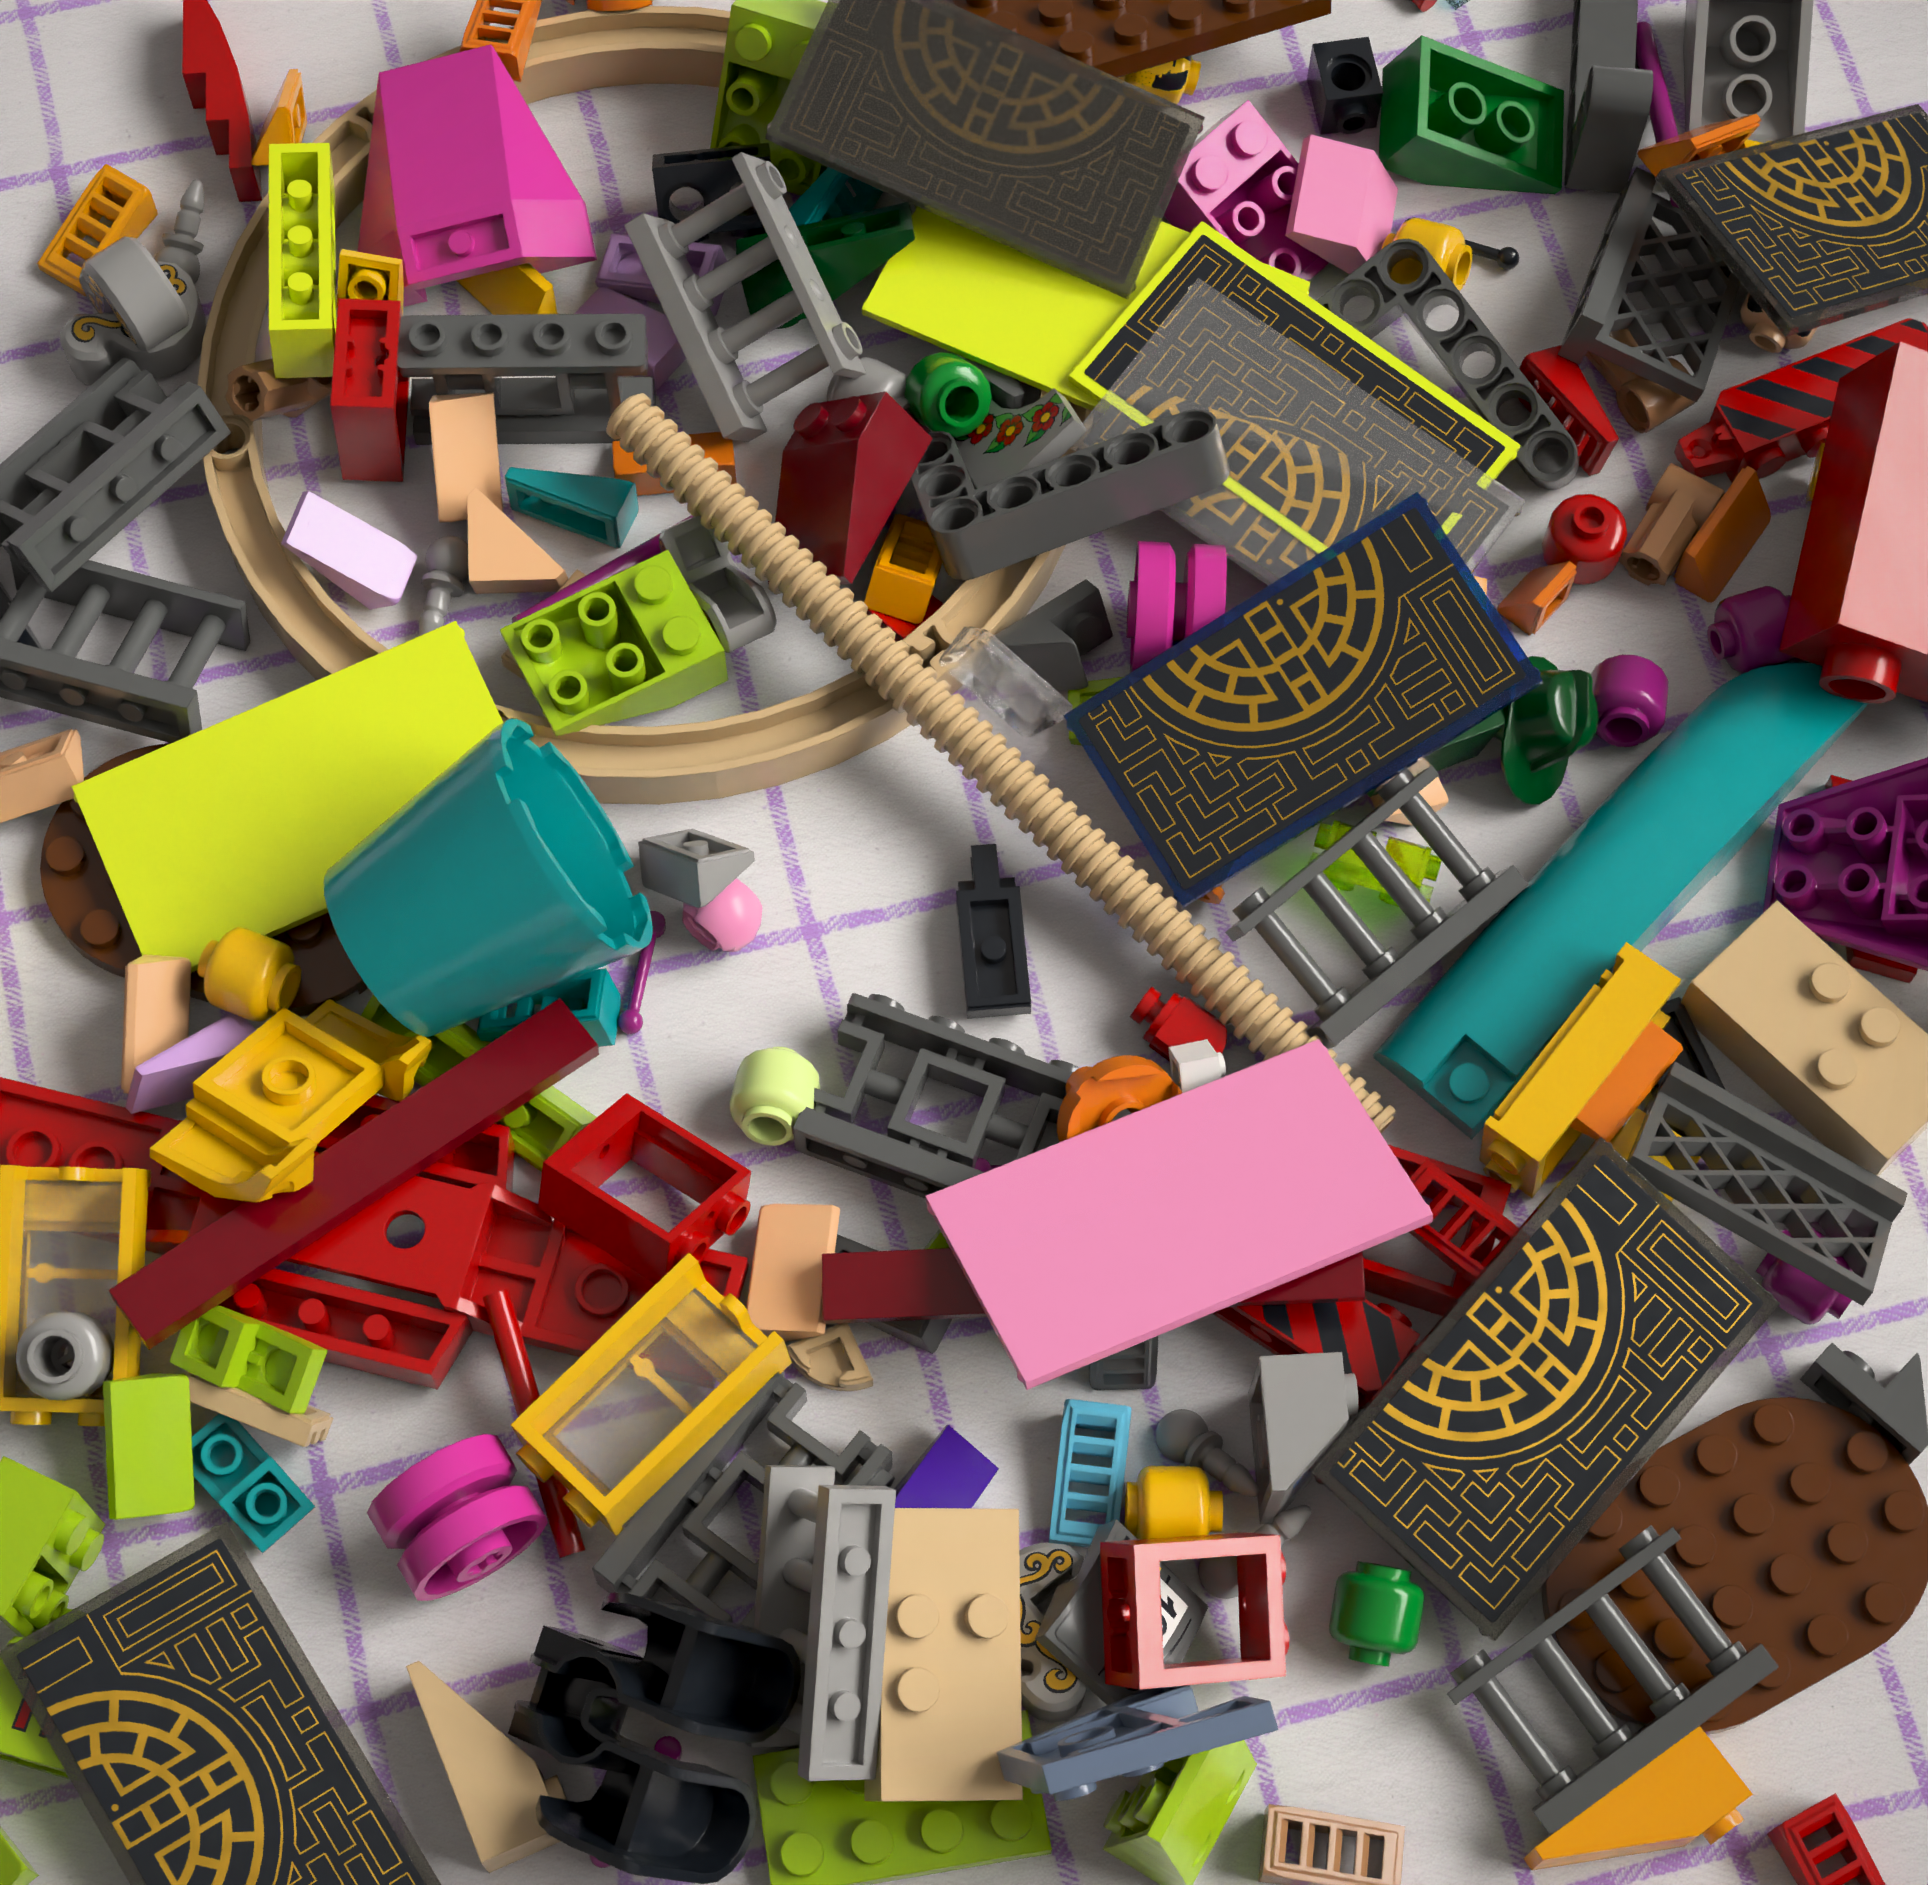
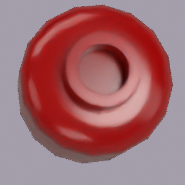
(1588, 534)

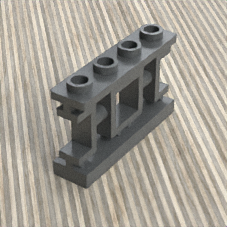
(477, 350)
(99, 468)
(909, 1154)
(707, 1489)

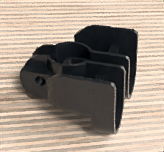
(696, 1675)

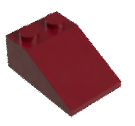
(846, 476)

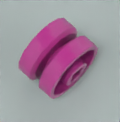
(1172, 610)
(457, 1517)

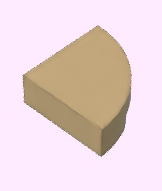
(832, 1360)

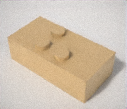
(1816, 1038)
(950, 1657)

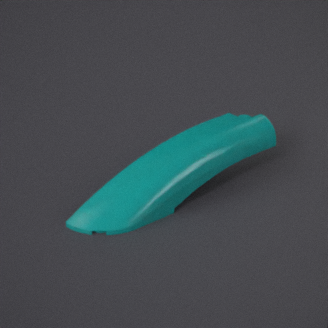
(1613, 885)

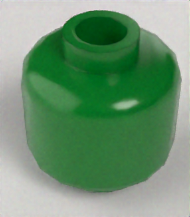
(948, 394)
(1376, 1612)

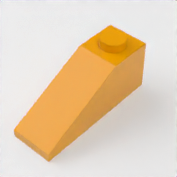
(1656, 1809)

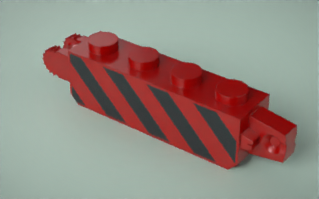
(1784, 410)
(1369, 1336)

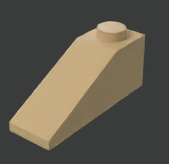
(488, 1773)

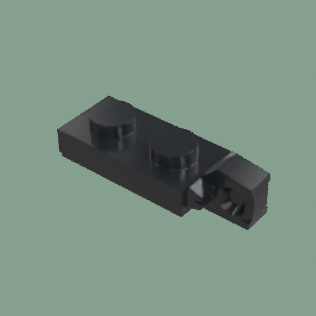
(992, 940)

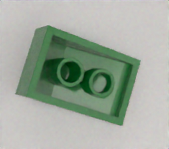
(1469, 122)

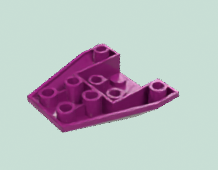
(1858, 863)

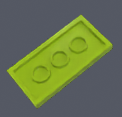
(836, 1838)

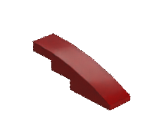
(217, 86)

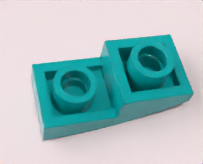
(246, 1482)

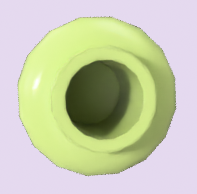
(771, 1093)

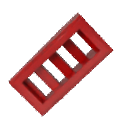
(1573, 403)
(1470, 1207)
(1845, 1839)

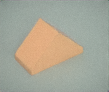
(505, 556)

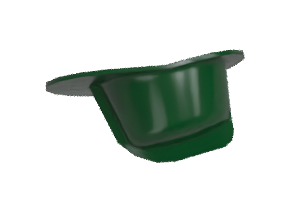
(1546, 730)

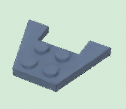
(1130, 1740)

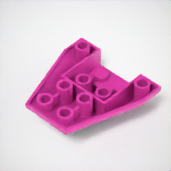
(465, 177)

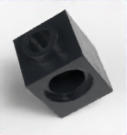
(1344, 86)

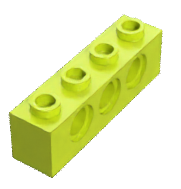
(302, 260)

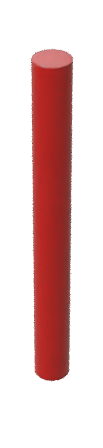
(524, 1393)

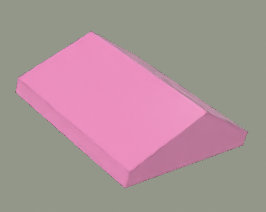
(1341, 202)

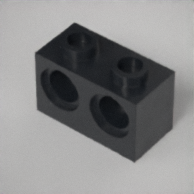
(710, 174)

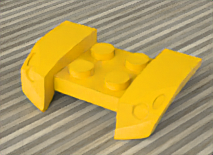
(280, 1095)

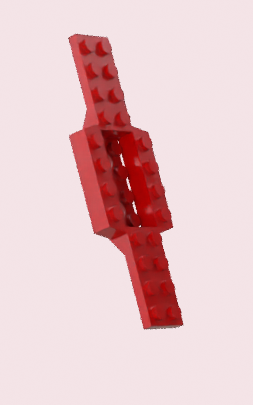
(472, 1245)

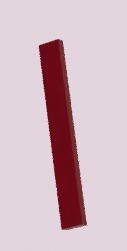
(354, 1173)
(933, 1286)

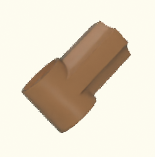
(260, 395)
(1639, 399)
(1671, 522)

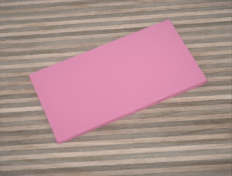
(1175, 1212)

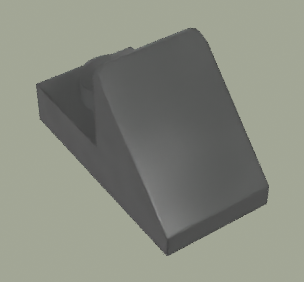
(1059, 634)
(1894, 1411)

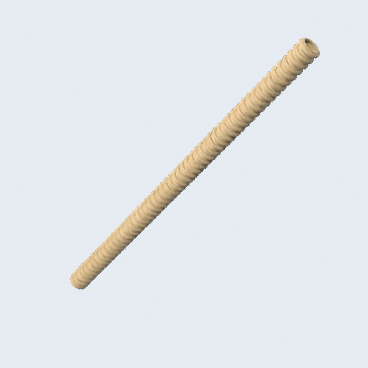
(964, 737)

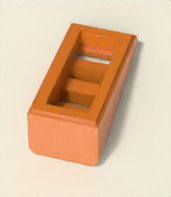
(519, 38)

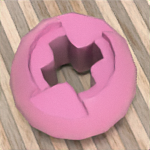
(727, 920)

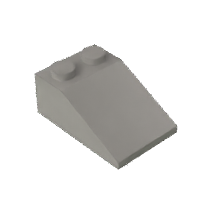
(1748, 62)

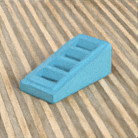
(1095, 1417)

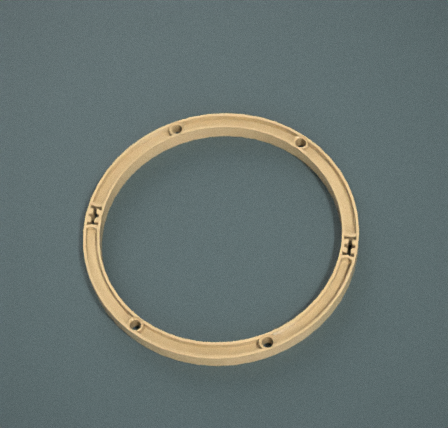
(614, 761)

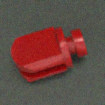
(1177, 1022)

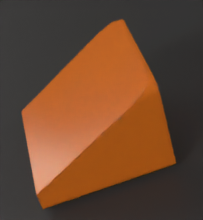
(1538, 596)

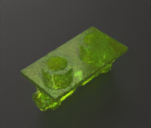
(1350, 871)

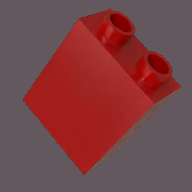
(1865, 544)

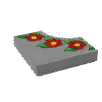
(1019, 438)

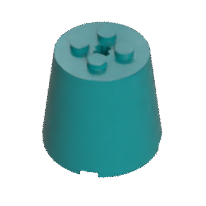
(486, 887)

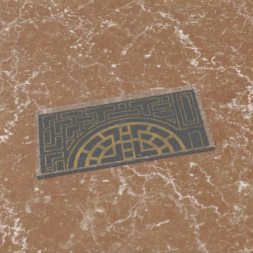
(1300, 443)

